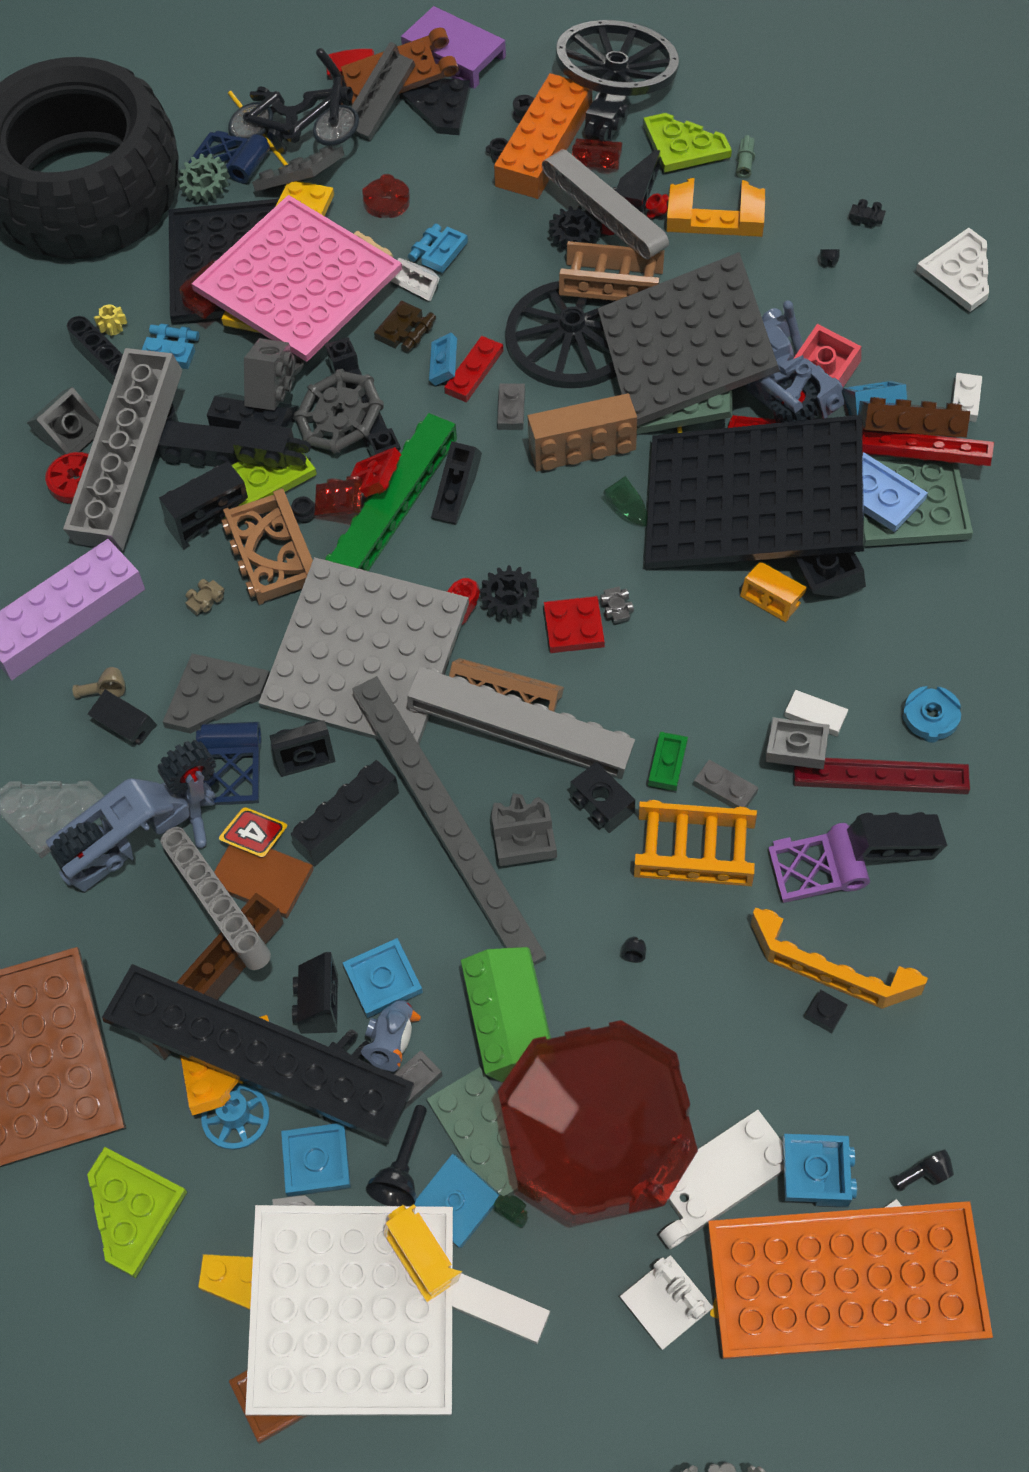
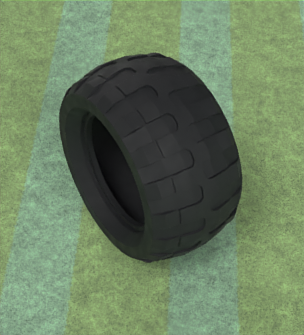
(95, 206)

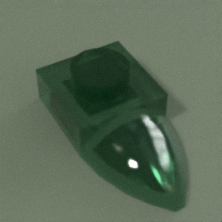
(627, 501)

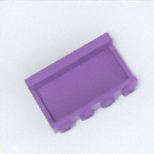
(467, 43)

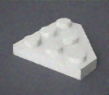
(960, 269)

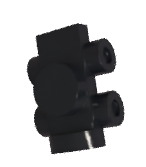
(866, 215)

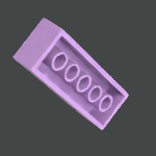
(65, 606)

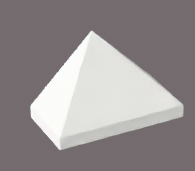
(417, 279)

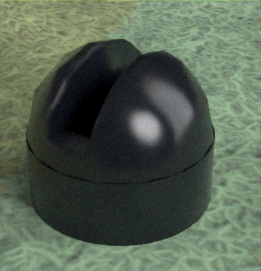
(829, 254)
(634, 950)

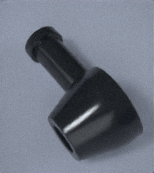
(936, 1168)

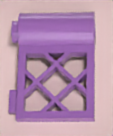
(842, 866)

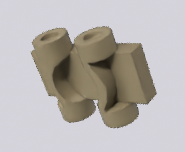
(205, 597)

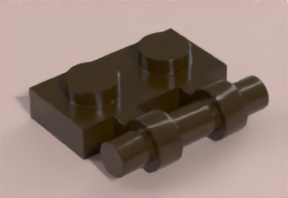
(398, 327)

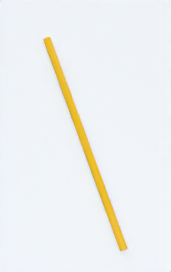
(279, 156)

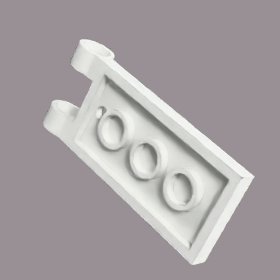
(725, 1175)

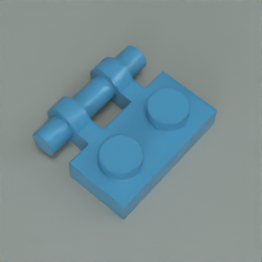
(443, 250)
(181, 349)

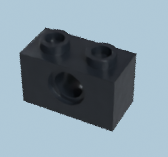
(596, 783)

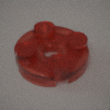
(383, 187)

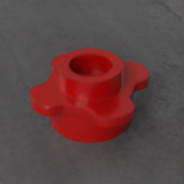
(657, 205)

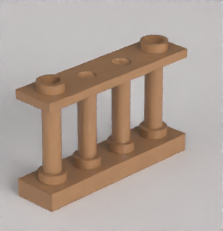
(607, 285)

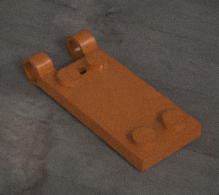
(424, 71)

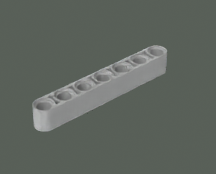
(605, 204)
(216, 899)

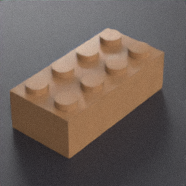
(582, 432)

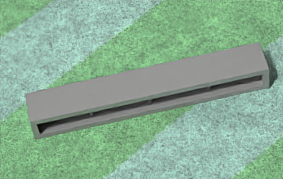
(519, 721)

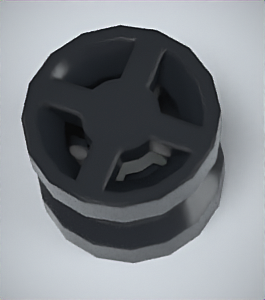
(520, 106)

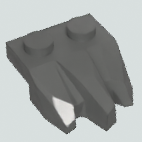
(523, 831)

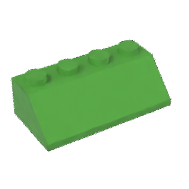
(504, 1006)

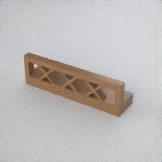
(508, 680)

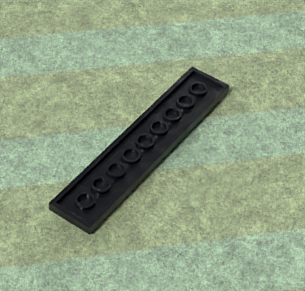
(259, 1053)

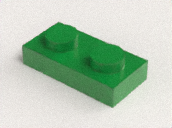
(668, 761)

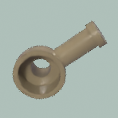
(110, 680)

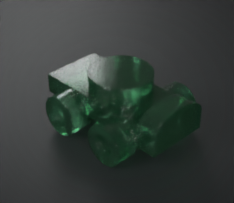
(512, 1209)

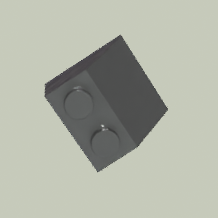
(66, 423)

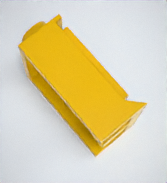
(419, 1252)

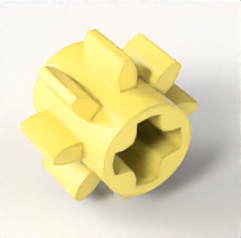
(110, 320)

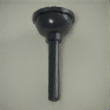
(393, 1184)

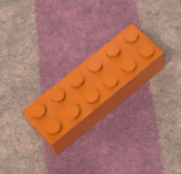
(543, 131)

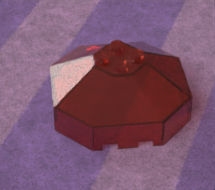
(597, 1123)

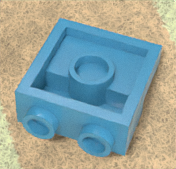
(819, 1169)

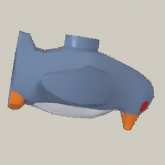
(390, 1035)

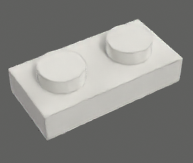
(967, 392)

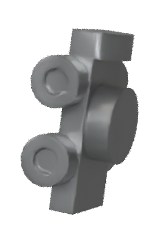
(616, 605)

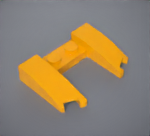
(746, 222)

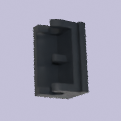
(122, 717)

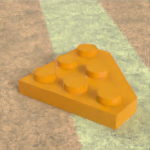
(206, 1086)

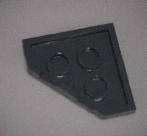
(440, 103)

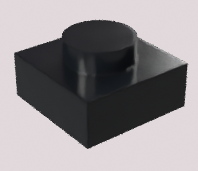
(826, 1011)

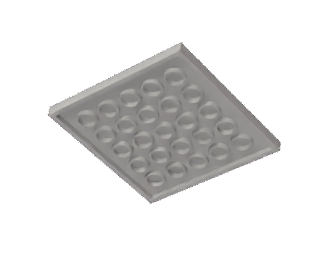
(354, 629)

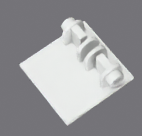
(666, 1302)

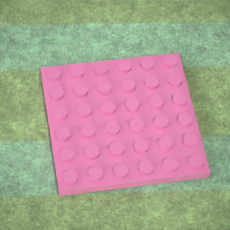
(297, 277)

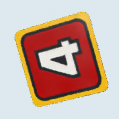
(253, 832)

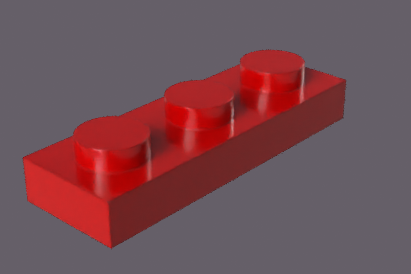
(474, 369)

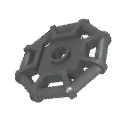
(336, 399)

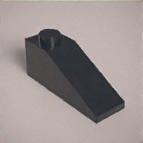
(639, 181)
(456, 482)

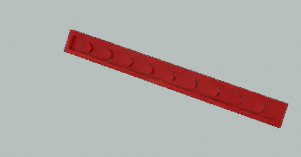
(909, 445)

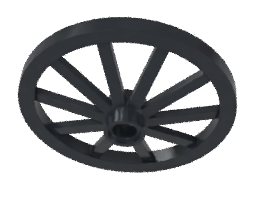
(616, 65)
(570, 326)

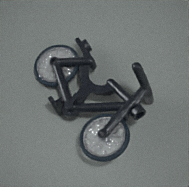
(334, 120)

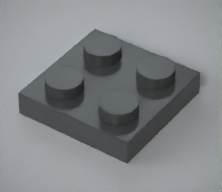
(797, 743)

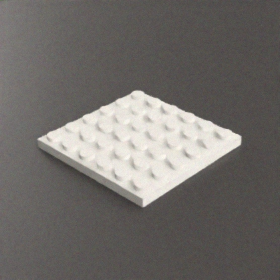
(342, 1319)

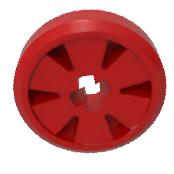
(60, 472)

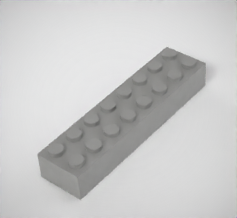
(123, 448)

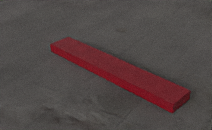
(886, 776)

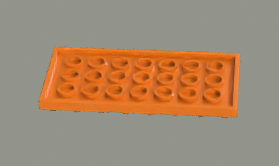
(848, 1280)

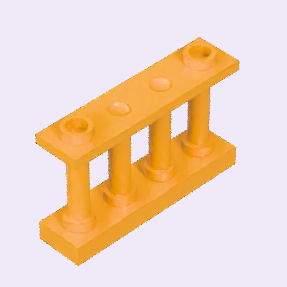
(701, 870)

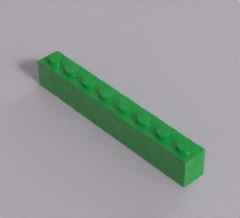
(385, 511)

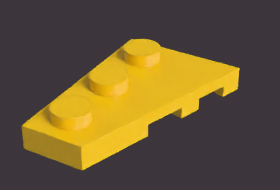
(227, 1278)

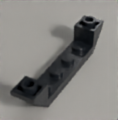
(343, 356)

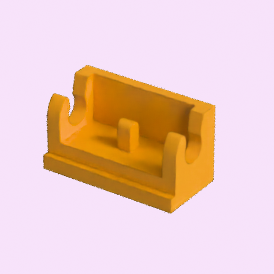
(772, 591)

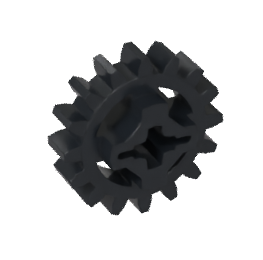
(574, 227)
(509, 593)

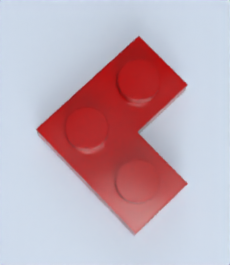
(376, 471)

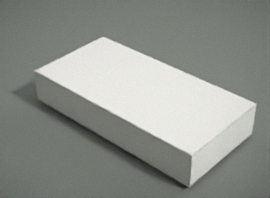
(812, 709)

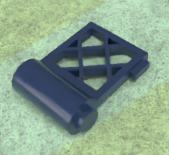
(242, 160)
(233, 741)

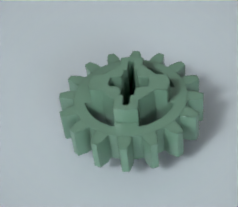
(203, 177)

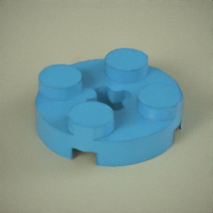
(932, 727)

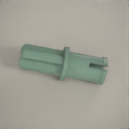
(745, 157)

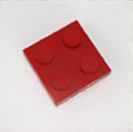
(574, 624)

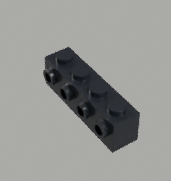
(344, 812)

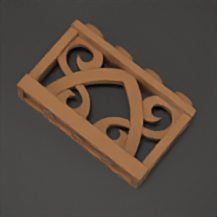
(280, 516)

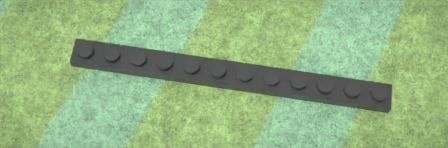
(446, 819)

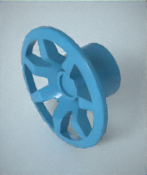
(235, 1115)

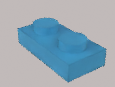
(443, 359)

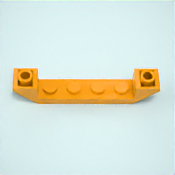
(905, 985)

